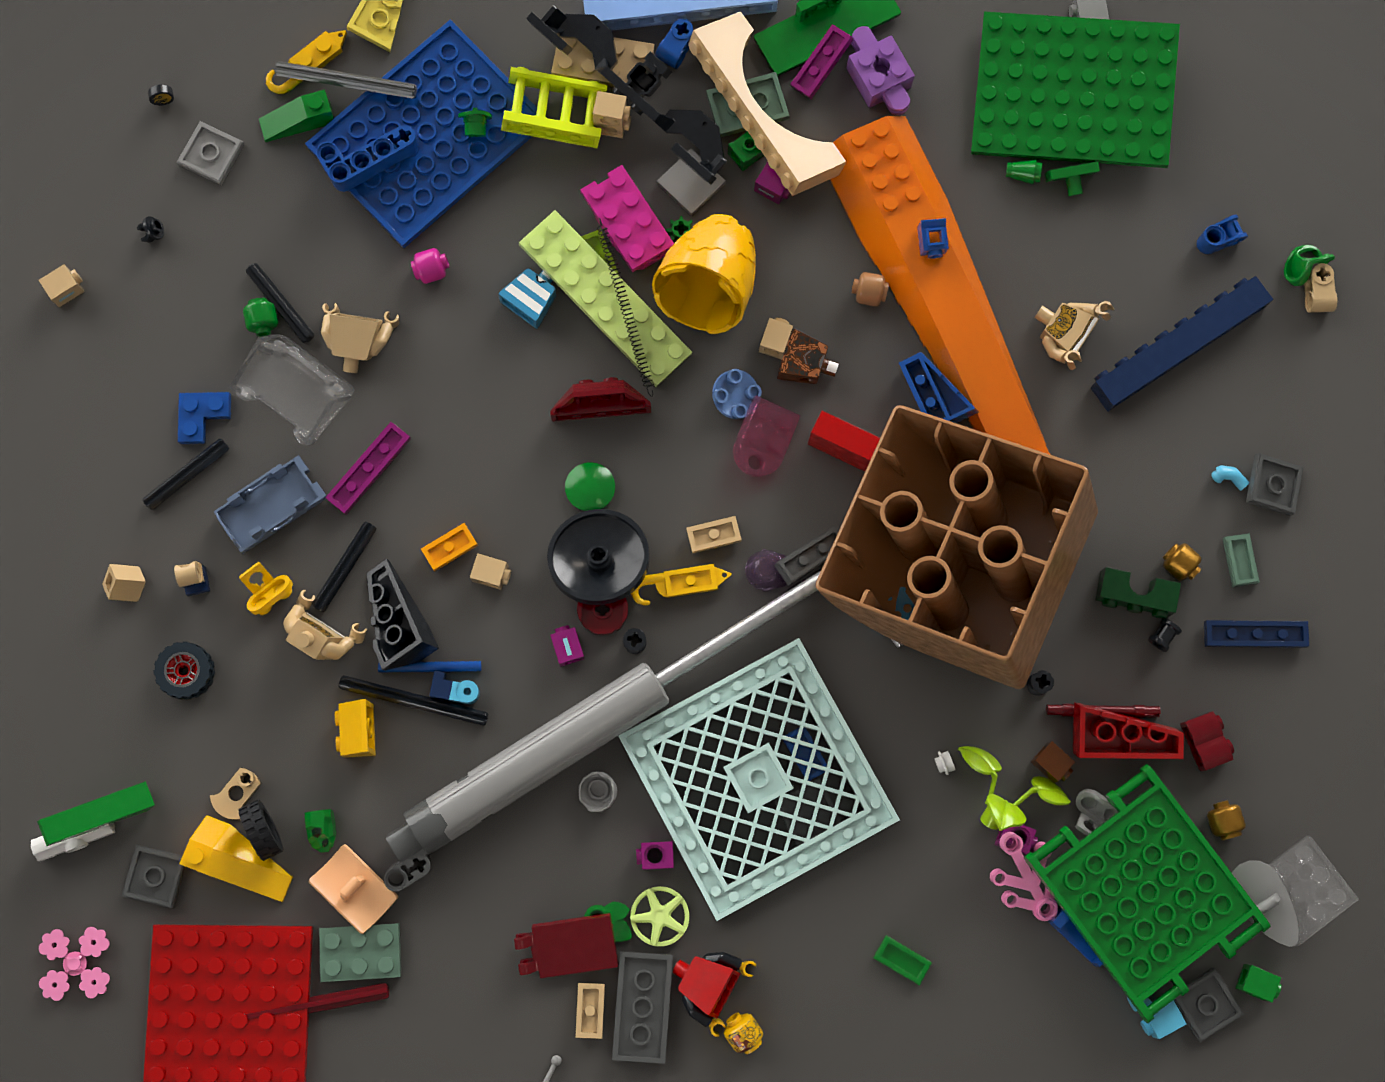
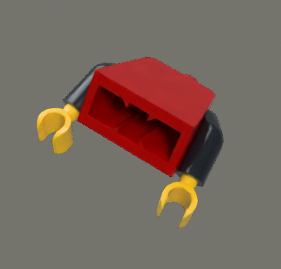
(708, 985)

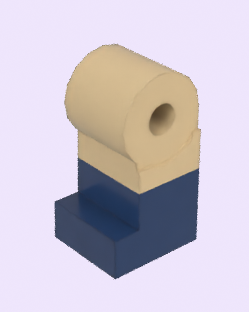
(192, 578)

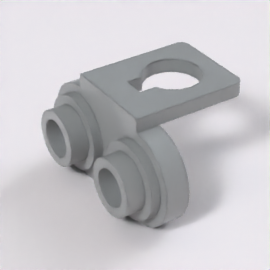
(1093, 809)

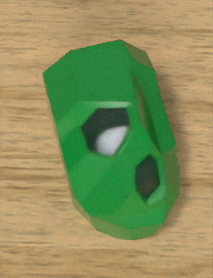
(321, 829)

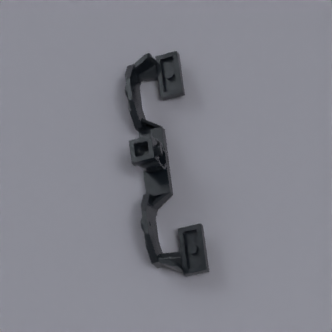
(642, 82)

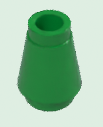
(1025, 171)

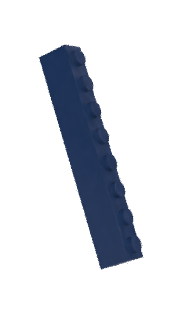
(1181, 343)

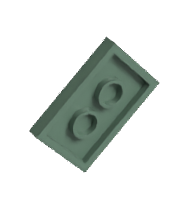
(765, 91)
(358, 956)

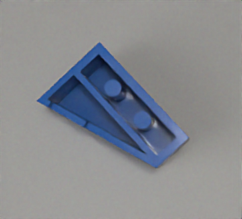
(934, 391)

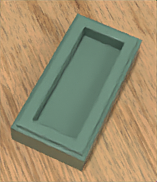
(1241, 560)

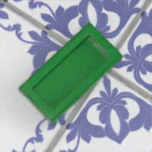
(902, 960)

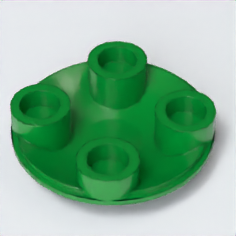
(590, 486)

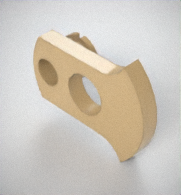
(224, 804)

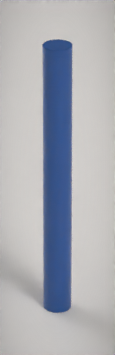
(448, 666)

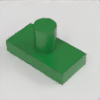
(1072, 176)

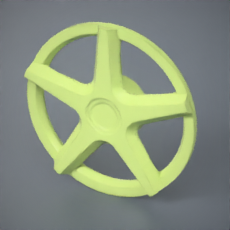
(659, 916)

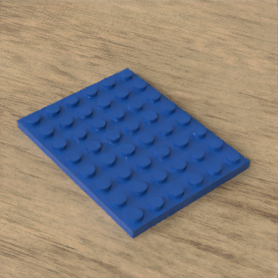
(449, 80)

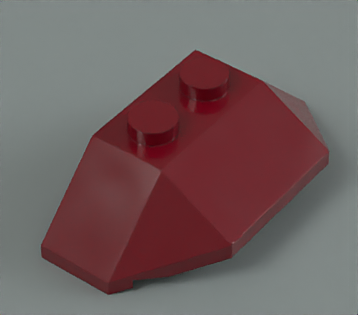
(599, 400)

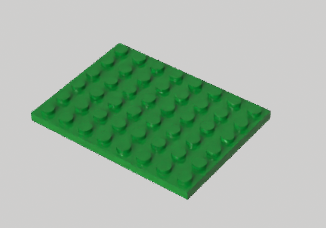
(1075, 89)

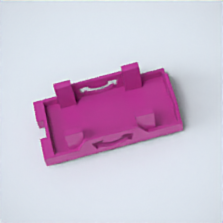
(629, 219)

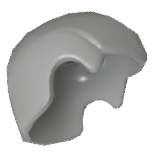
(597, 791)

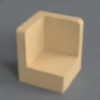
(123, 582)

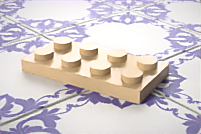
(581, 66)

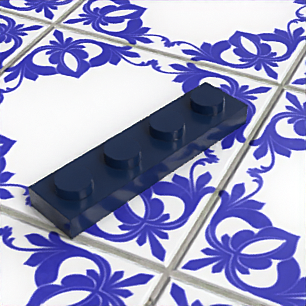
(1256, 634)

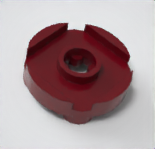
(605, 624)

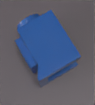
(937, 249)

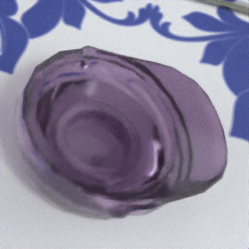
(762, 572)

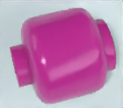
(429, 265)

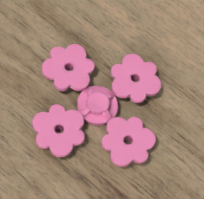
(74, 963)

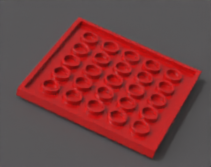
(200, 998)

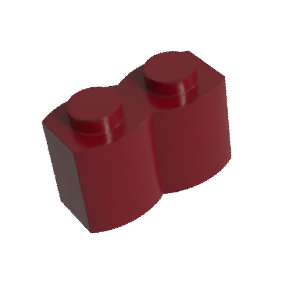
(1207, 741)

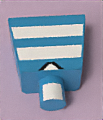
(529, 296)

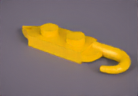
(315, 54)
(683, 582)

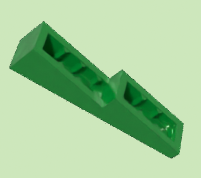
(96, 813)

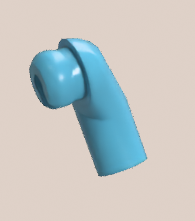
(1230, 473)

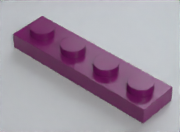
(368, 468)

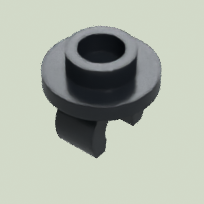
(153, 228)

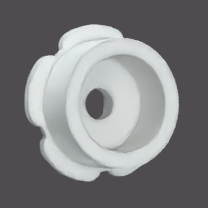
(944, 762)

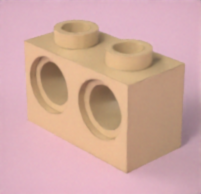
(611, 114)

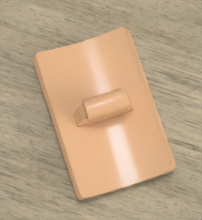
(353, 889)

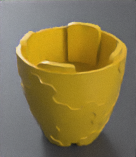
(708, 275)

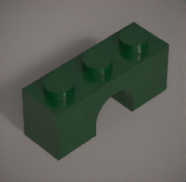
(1115, 590)

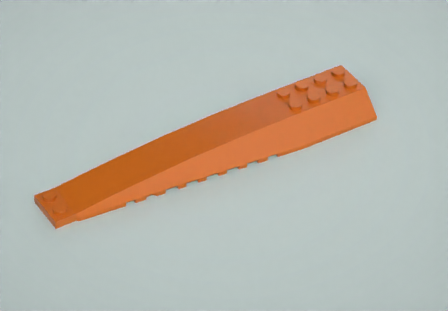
(886, 195)

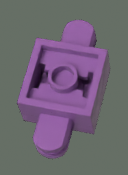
(880, 71)

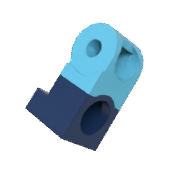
(464, 692)

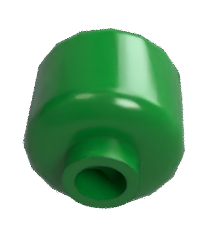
(260, 316)

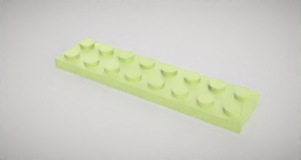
(589, 285)

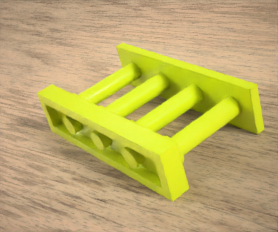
(540, 125)

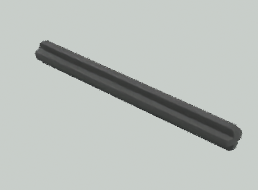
(345, 79)

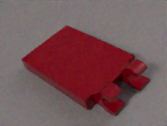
(569, 946)

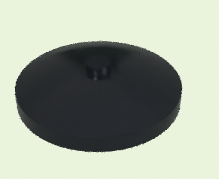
(598, 557)

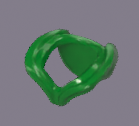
(1298, 269)

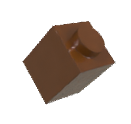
(1053, 762)

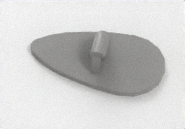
(1271, 898)

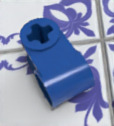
(673, 46)
(1225, 234)

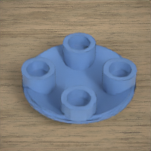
(734, 393)

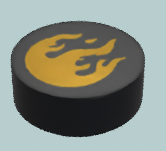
(160, 95)

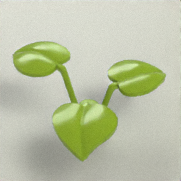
(999, 812)

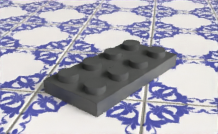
(642, 1007)

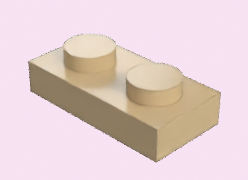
(713, 534)
(590, 1010)

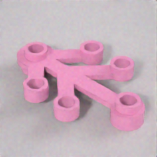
(1028, 882)

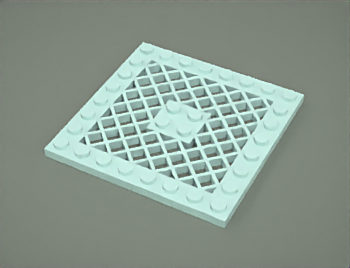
(758, 778)

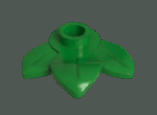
(618, 913)

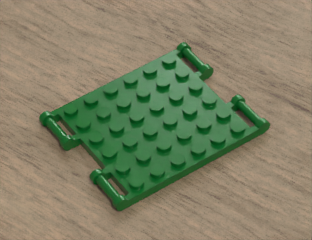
(1147, 892)

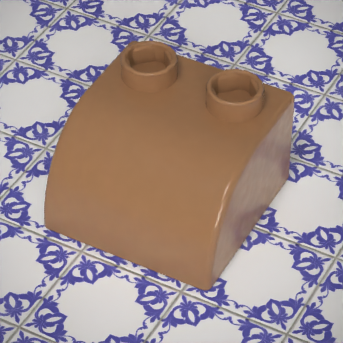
(971, 533)

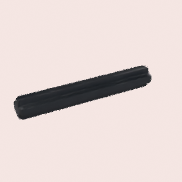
(282, 306)
(185, 474)
(344, 566)

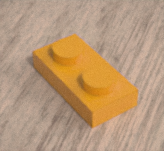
(449, 547)

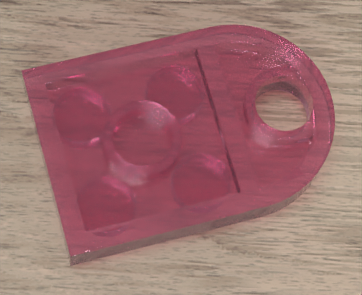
(765, 435)

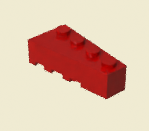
(1114, 735)

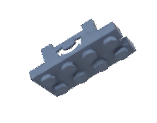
(269, 504)

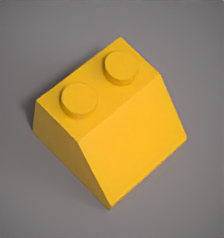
(356, 729)

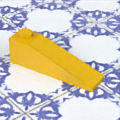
(229, 856)

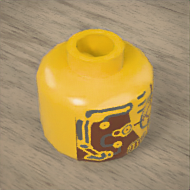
(743, 1033)

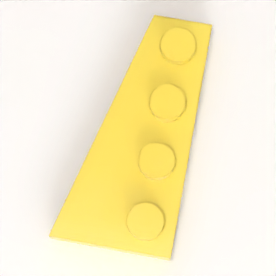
(376, 21)

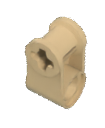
(1320, 290)

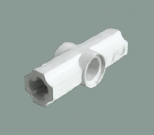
(45, 852)

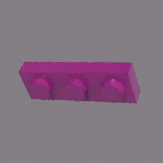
(821, 61)

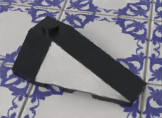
(399, 627)

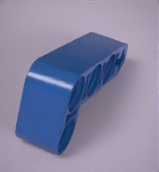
(368, 153)

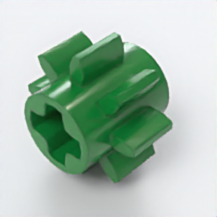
(678, 225)

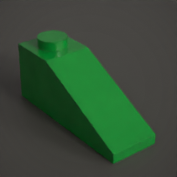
(297, 116)

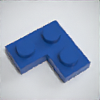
(195, 409)

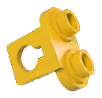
(268, 592)

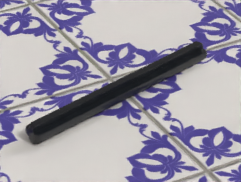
(413, 700)

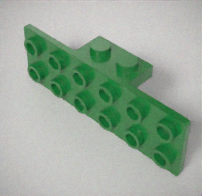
(796, 37)

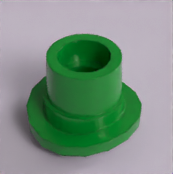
(475, 122)

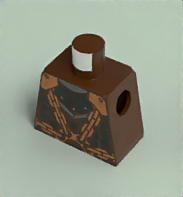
(805, 359)

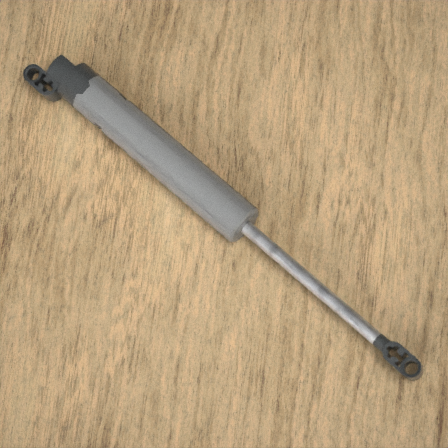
(555, 748)

